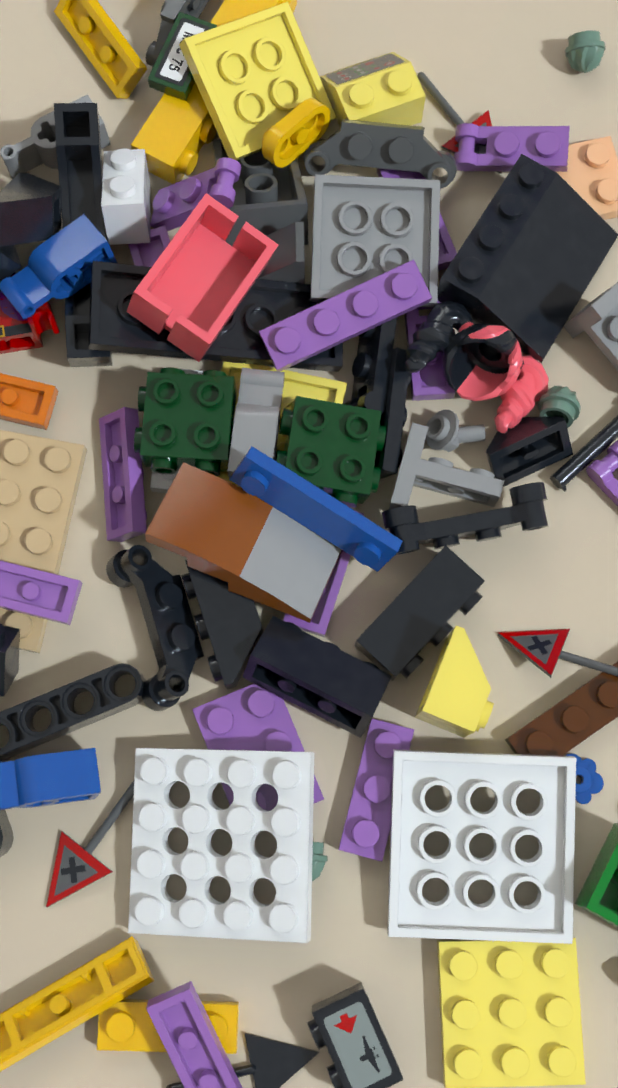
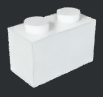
(126, 196)

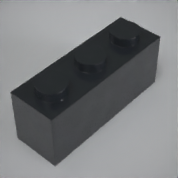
(421, 614)
(316, 676)

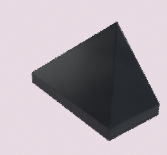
(528, 448)

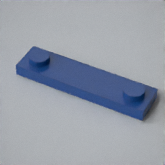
(315, 509)

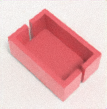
(201, 278)

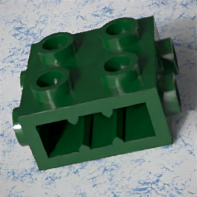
(186, 420)
(333, 447)

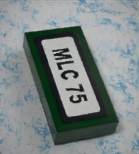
(171, 70)

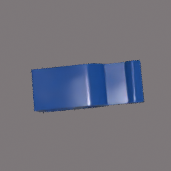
(57, 267)
(49, 779)

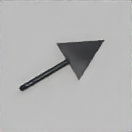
(270, 1062)

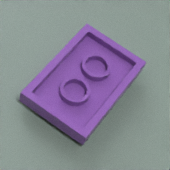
(250, 721)

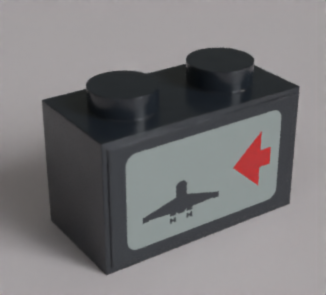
(354, 1040)

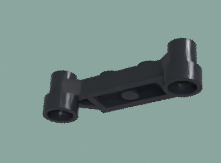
(526, 511)
(167, 621)

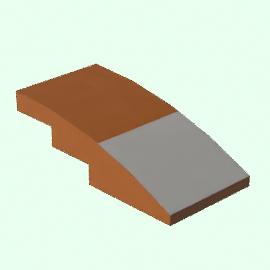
(243, 542)

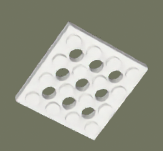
(154, 861)
(551, 869)

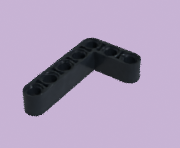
(64, 718)

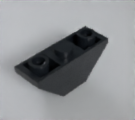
(29, 210)
(228, 621)

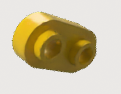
(295, 132)

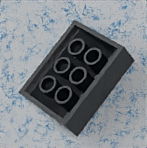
(529, 257)

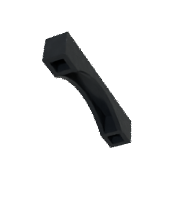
(81, 193)

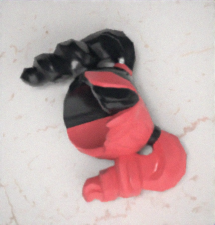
(479, 362)

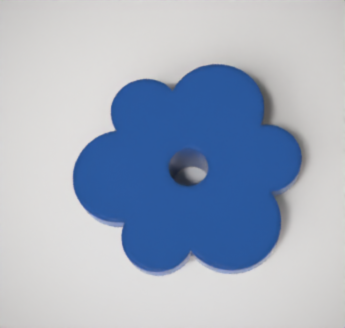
(590, 780)

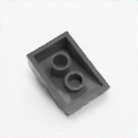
(266, 194)

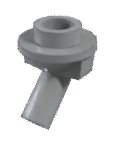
(446, 434)

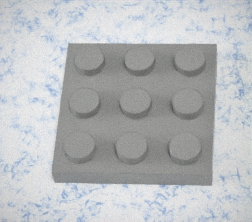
(371, 228)

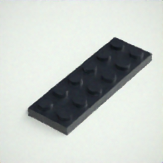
(237, 342)

